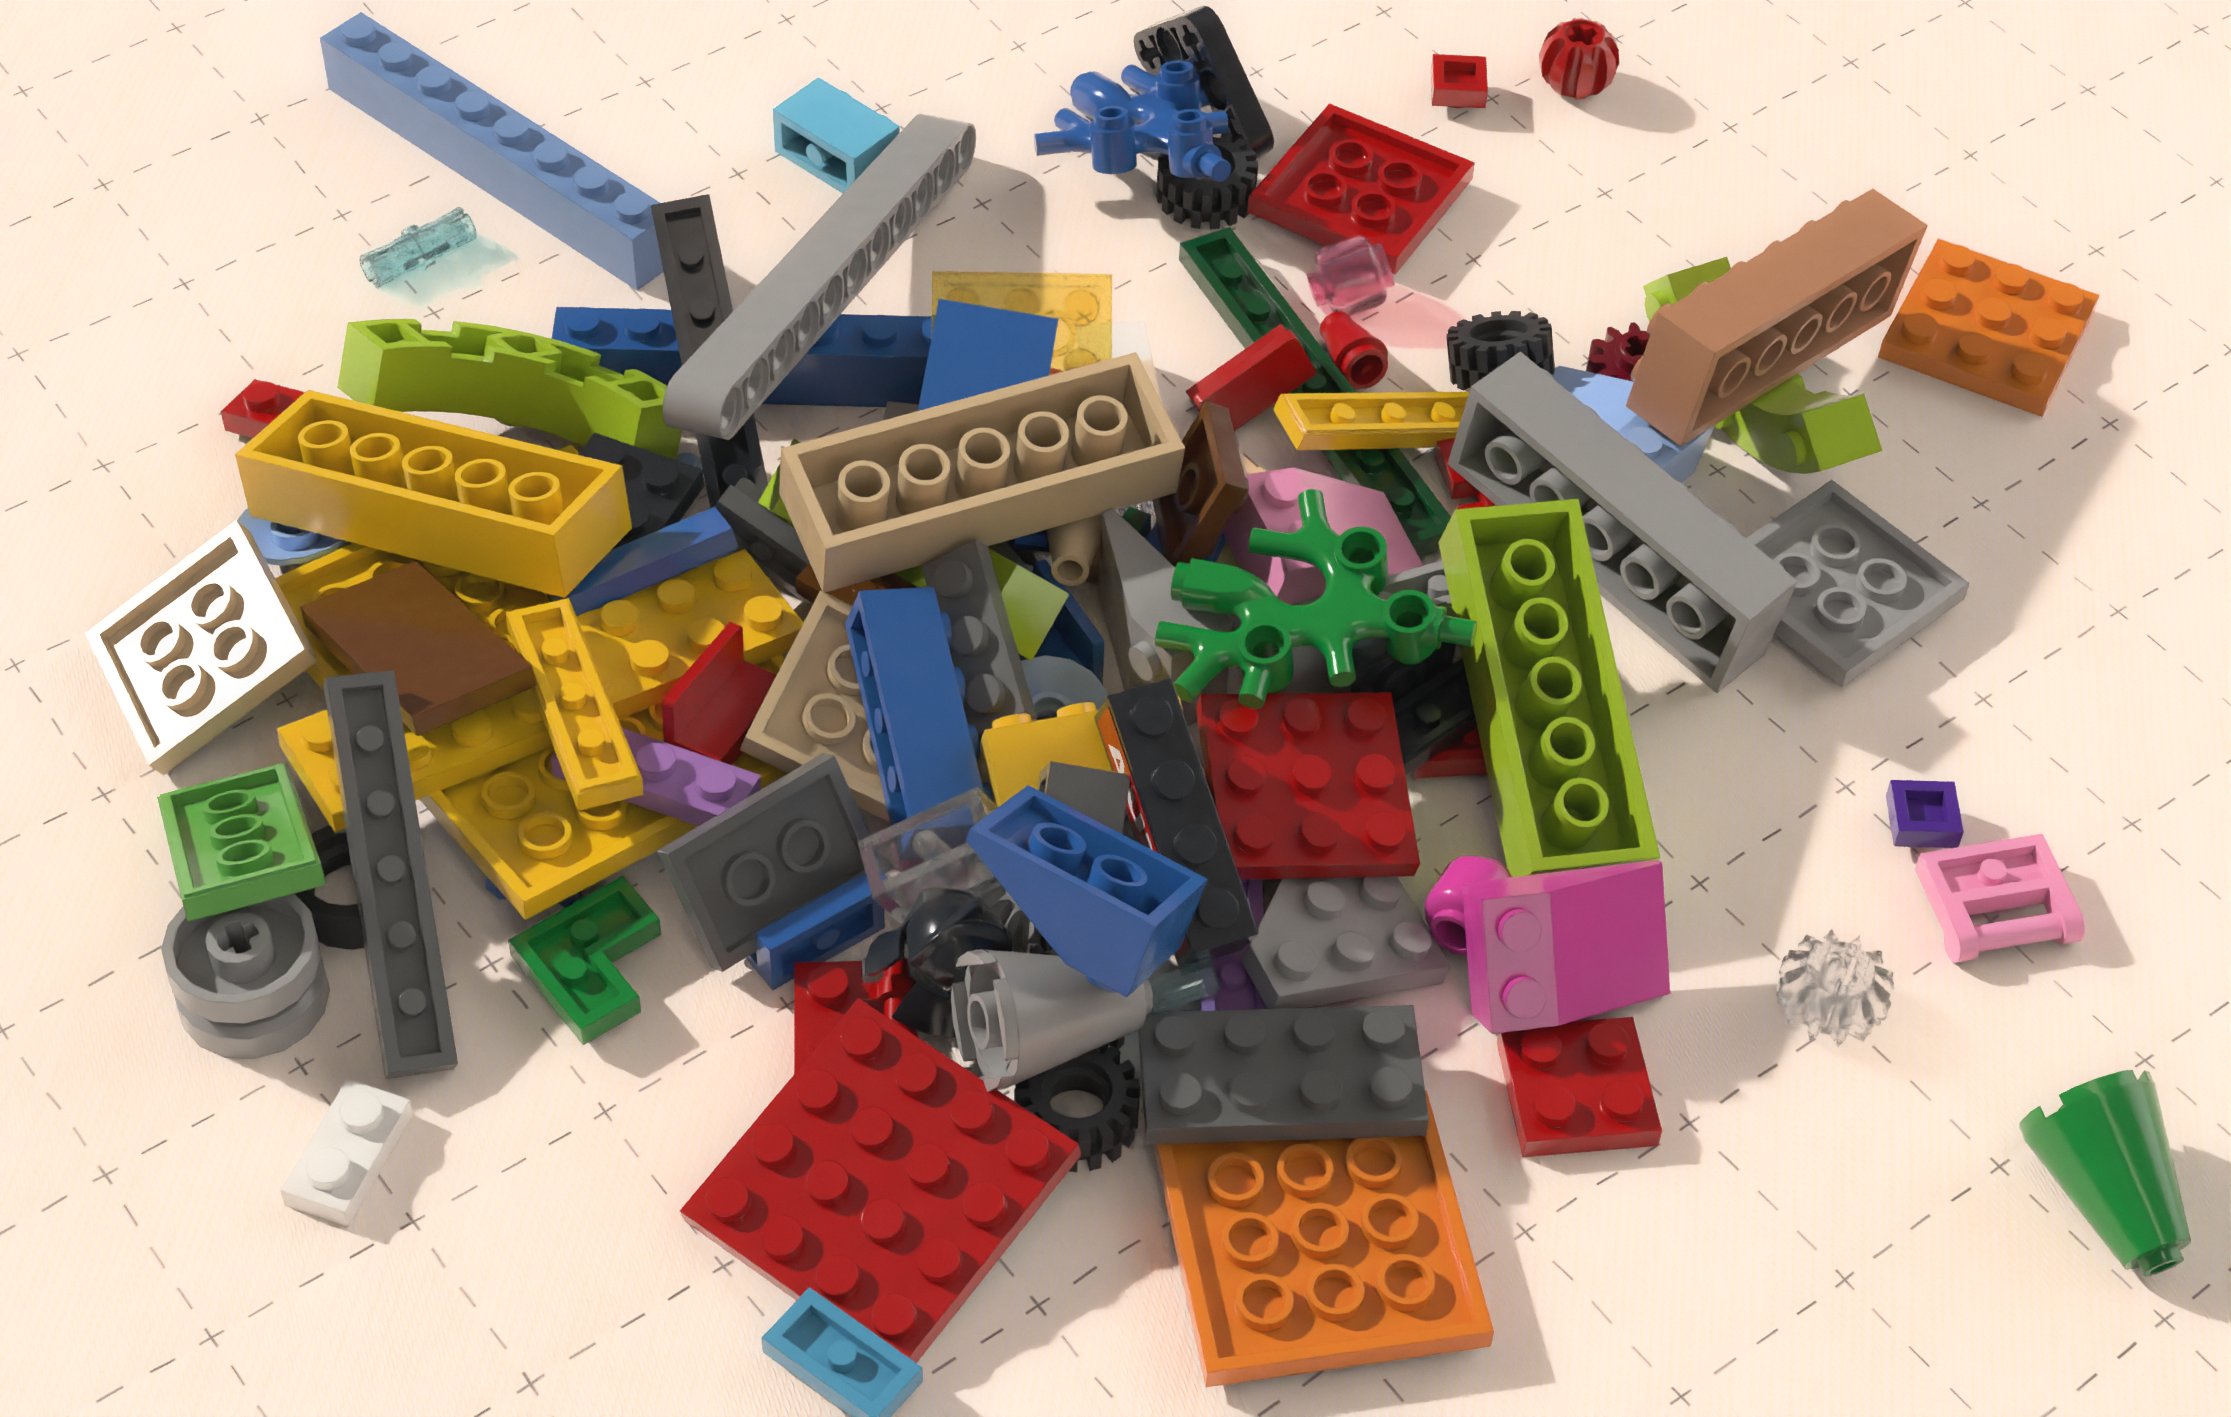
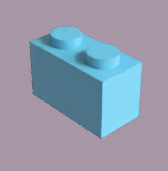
(830, 133)

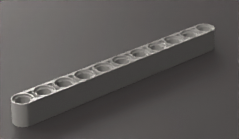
(818, 278)

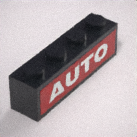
(1176, 812)

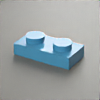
(841, 1358)

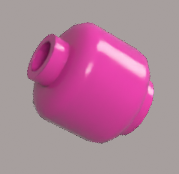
(1445, 901)

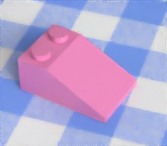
(1275, 507)

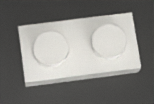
(347, 1152)

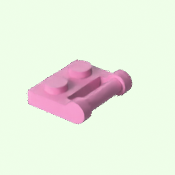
(1996, 879)

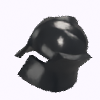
(937, 933)

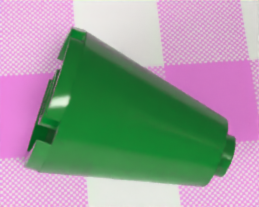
(2116, 1167)

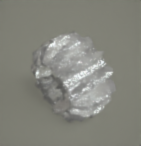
(1834, 988)

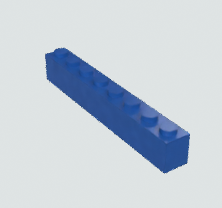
(852, 364)

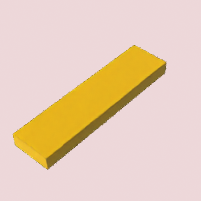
(1370, 419)
(575, 705)

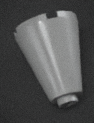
(1035, 1013)

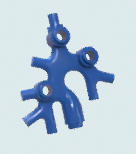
(1166, 116)

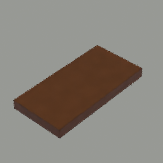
(438, 648)

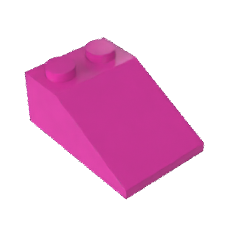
(1565, 944)

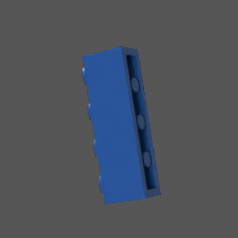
(912, 699)

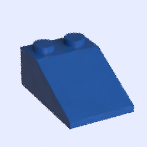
(1088, 889)

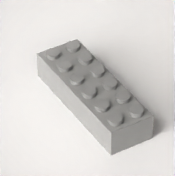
(1650, 540)

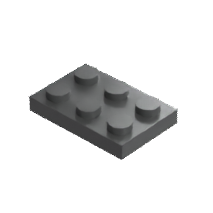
(766, 858)

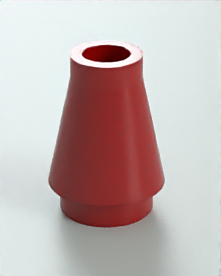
(1354, 350)

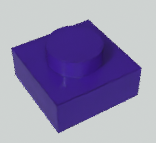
(1924, 814)

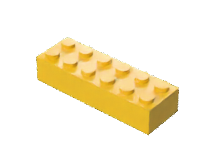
(436, 492)

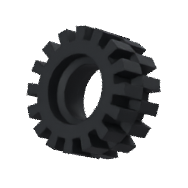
(1210, 199)
(1488, 342)
(1097, 1075)

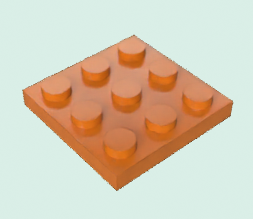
(1989, 327)

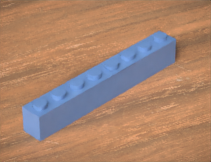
(494, 148)

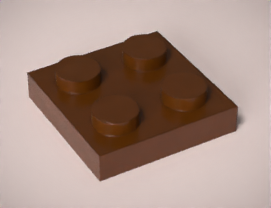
(1208, 488)

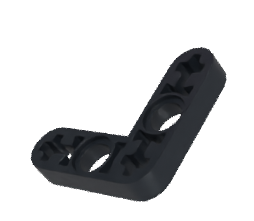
(1203, 41)

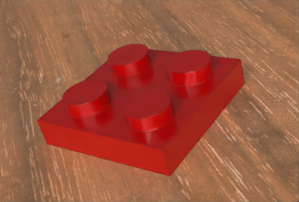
(1579, 1087)

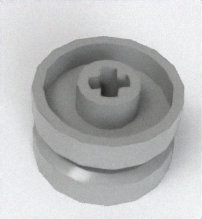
(247, 977)

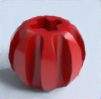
(1579, 58)

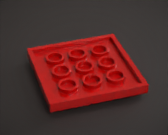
(882, 1181)

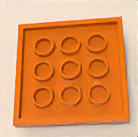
(1321, 1253)

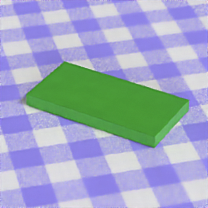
(239, 841)

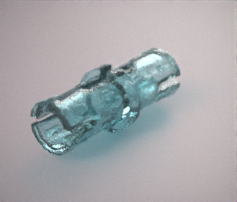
(418, 247)

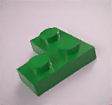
(574, 954)

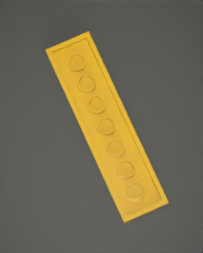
(640, 653)

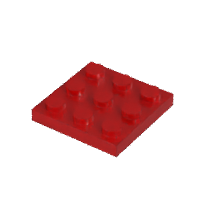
(1361, 180)
(1309, 785)

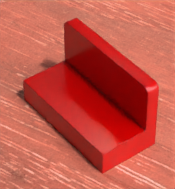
(1255, 377)
(716, 699)

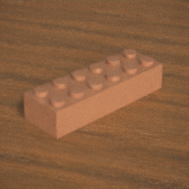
(1773, 315)

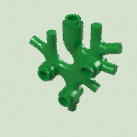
(1269, 628)

